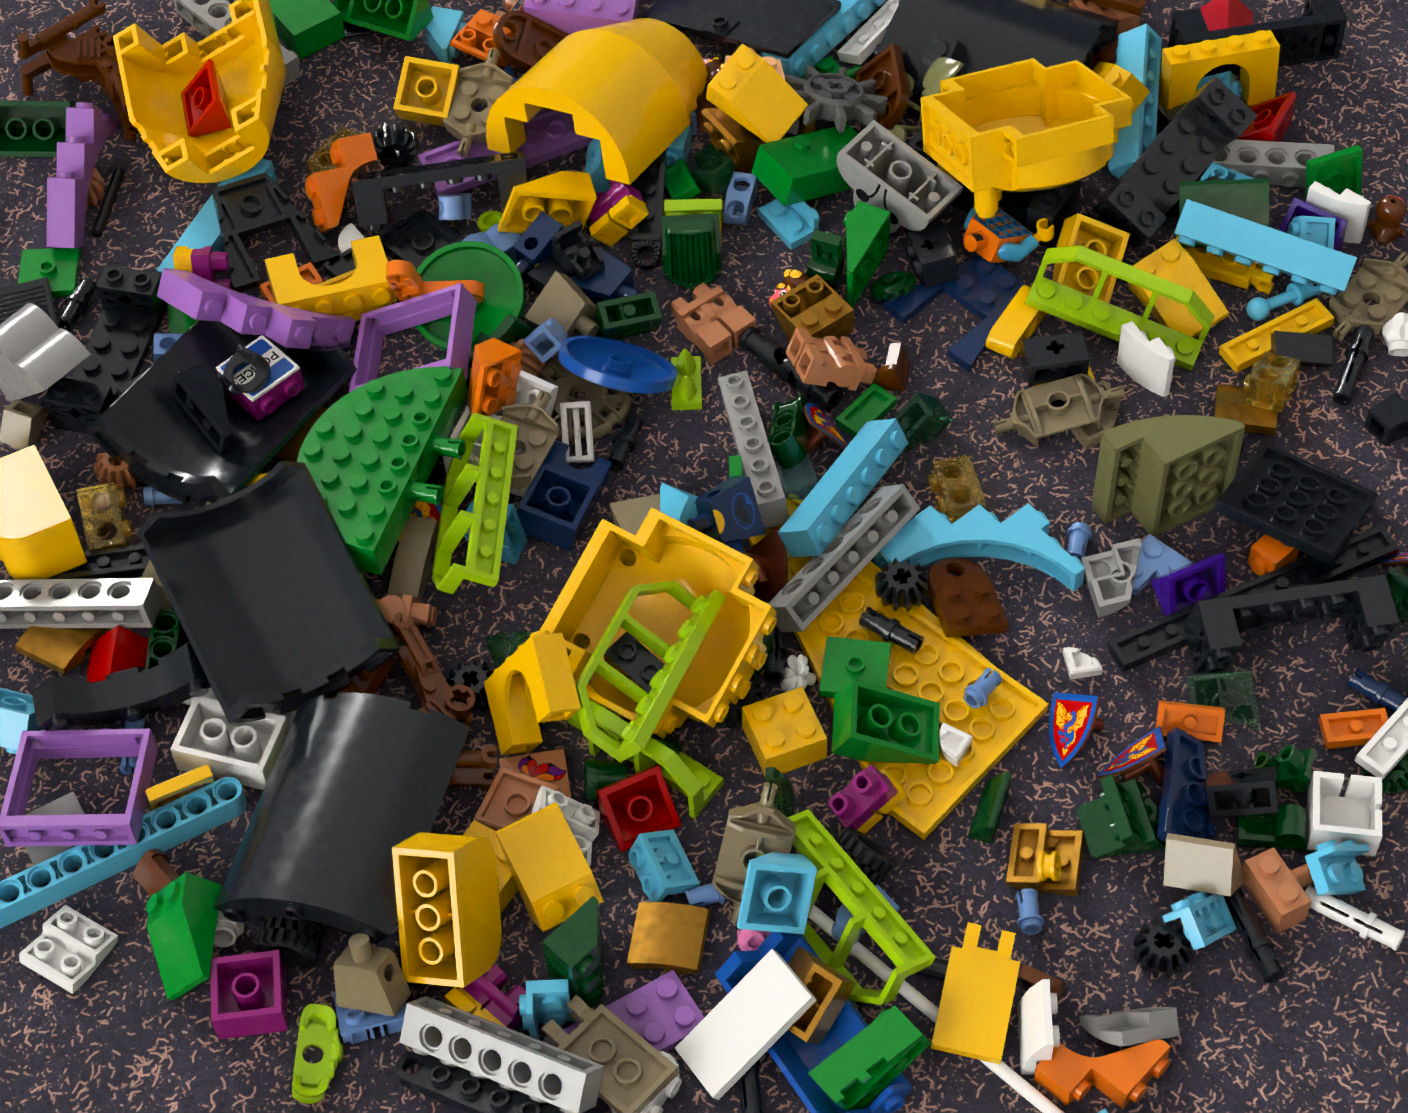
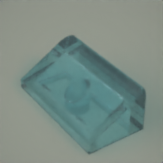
(797, 480)

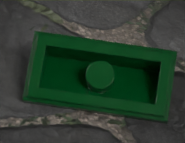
(990, 808)

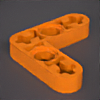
(408, 284)

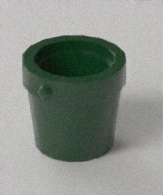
(599, 775)

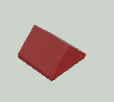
(1226, 14)
(205, 102)
(1272, 118)
(116, 652)
(637, 806)

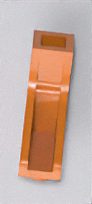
(330, 186)
(1117, 1075)

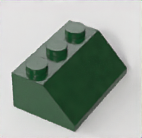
(32, 127)
(1237, 197)
(577, 953)

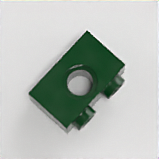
(628, 316)

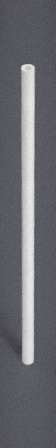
(931, 1011)

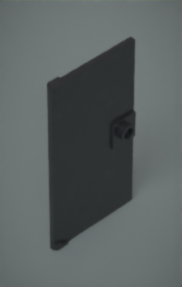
(763, 25)

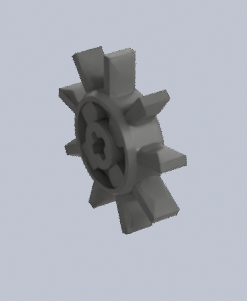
(837, 97)

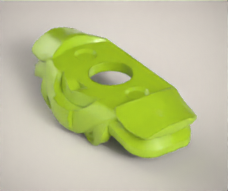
(319, 1030)

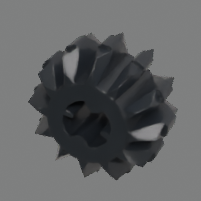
(395, 144)
(901, 584)
(472, 677)
(1162, 948)

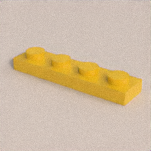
(1251, 346)

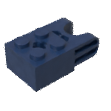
(562, 498)

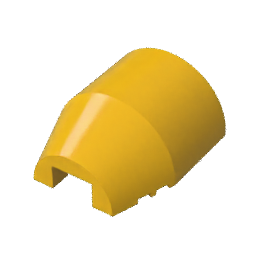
(252, 79)
(622, 85)

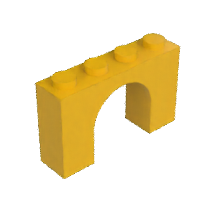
(1187, 64)
(360, 291)
(531, 689)

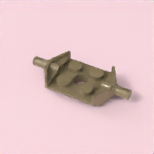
(477, 85)
(1376, 280)
(1036, 418)
(535, 435)
(750, 829)

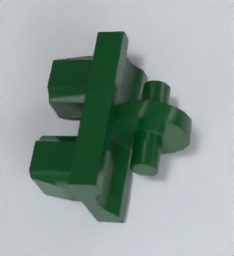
(1292, 766)

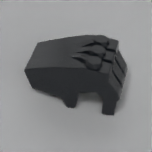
(577, 252)

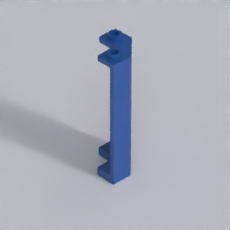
(795, 1055)

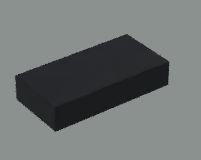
(1309, 348)

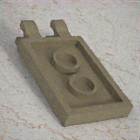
(632, 1067)

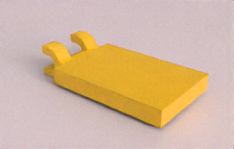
(1231, 272)
(977, 998)

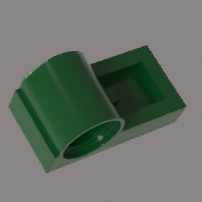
(826, 257)
(1275, 830)

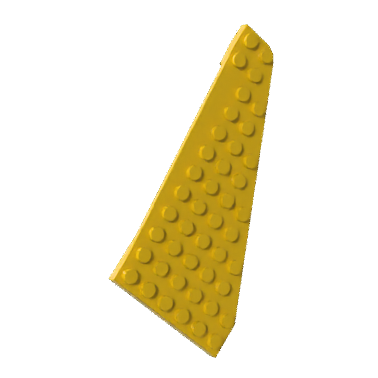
(934, 673)

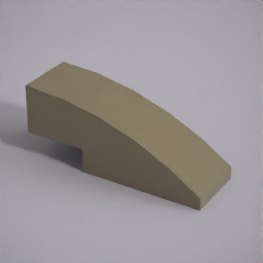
(413, 558)

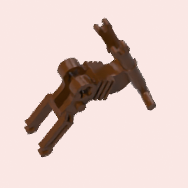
(86, 57)
(438, 695)

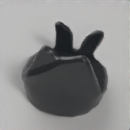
(243, 356)

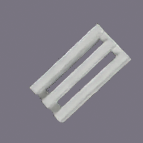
(577, 434)

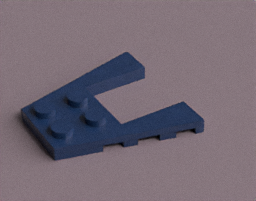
(982, 289)

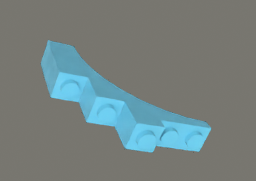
(980, 534)

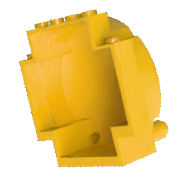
(1023, 127)
(663, 553)

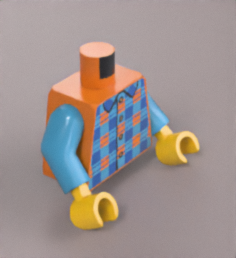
(1002, 236)

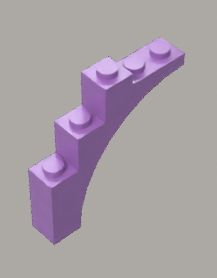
(68, 191)
(252, 315)

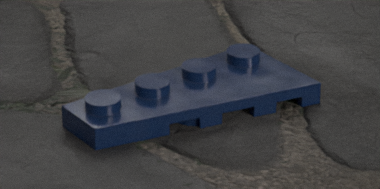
(1183, 792)

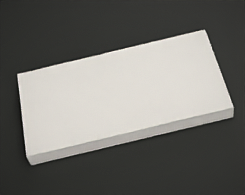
(745, 1024)

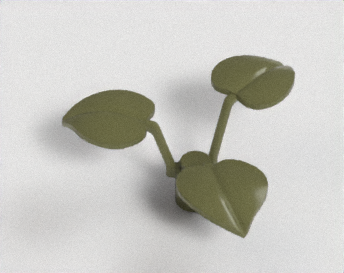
(940, 69)

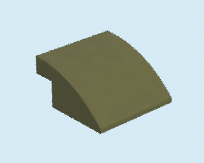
(1165, 469)

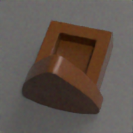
(895, 372)
(154, 871)
(1032, 976)

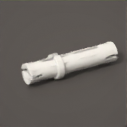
(1390, 937)

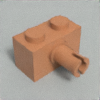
(1278, 889)

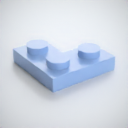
(1154, 561)

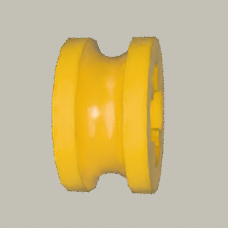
(1049, 866)

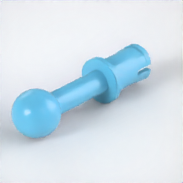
(1259, 308)

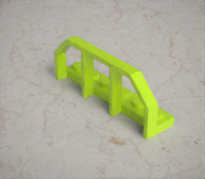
(1108, 319)
(489, 506)
(664, 682)
(678, 770)
(865, 904)

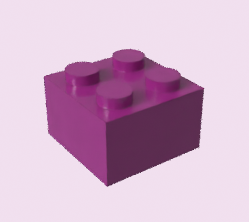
(248, 994)

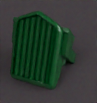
(691, 249)
(1120, 820)

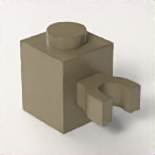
(22, 424)

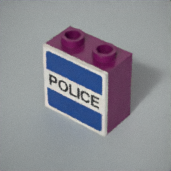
(283, 384)

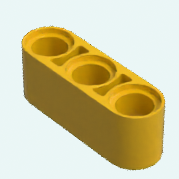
(1014, 325)

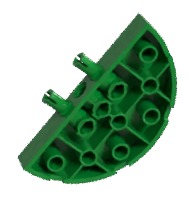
(378, 451)

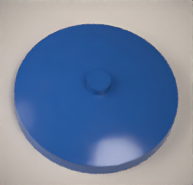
(617, 364)

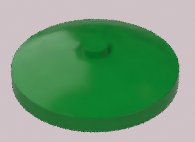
(479, 262)

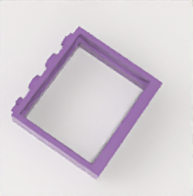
(412, 312)
(79, 828)

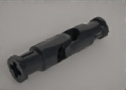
(772, 354)

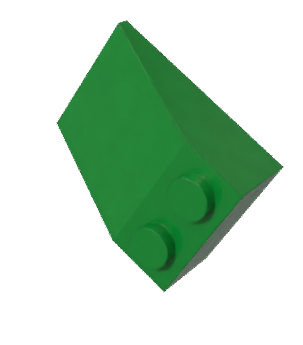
(865, 246)
(884, 725)
(183, 931)

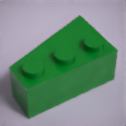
(870, 1060)

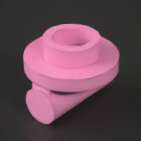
(751, 939)

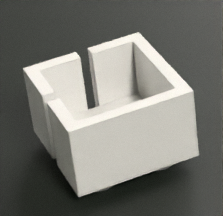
(1347, 817)

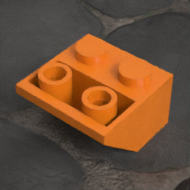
(477, 37)
(493, 377)

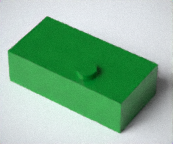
(307, 24)
(803, 165)

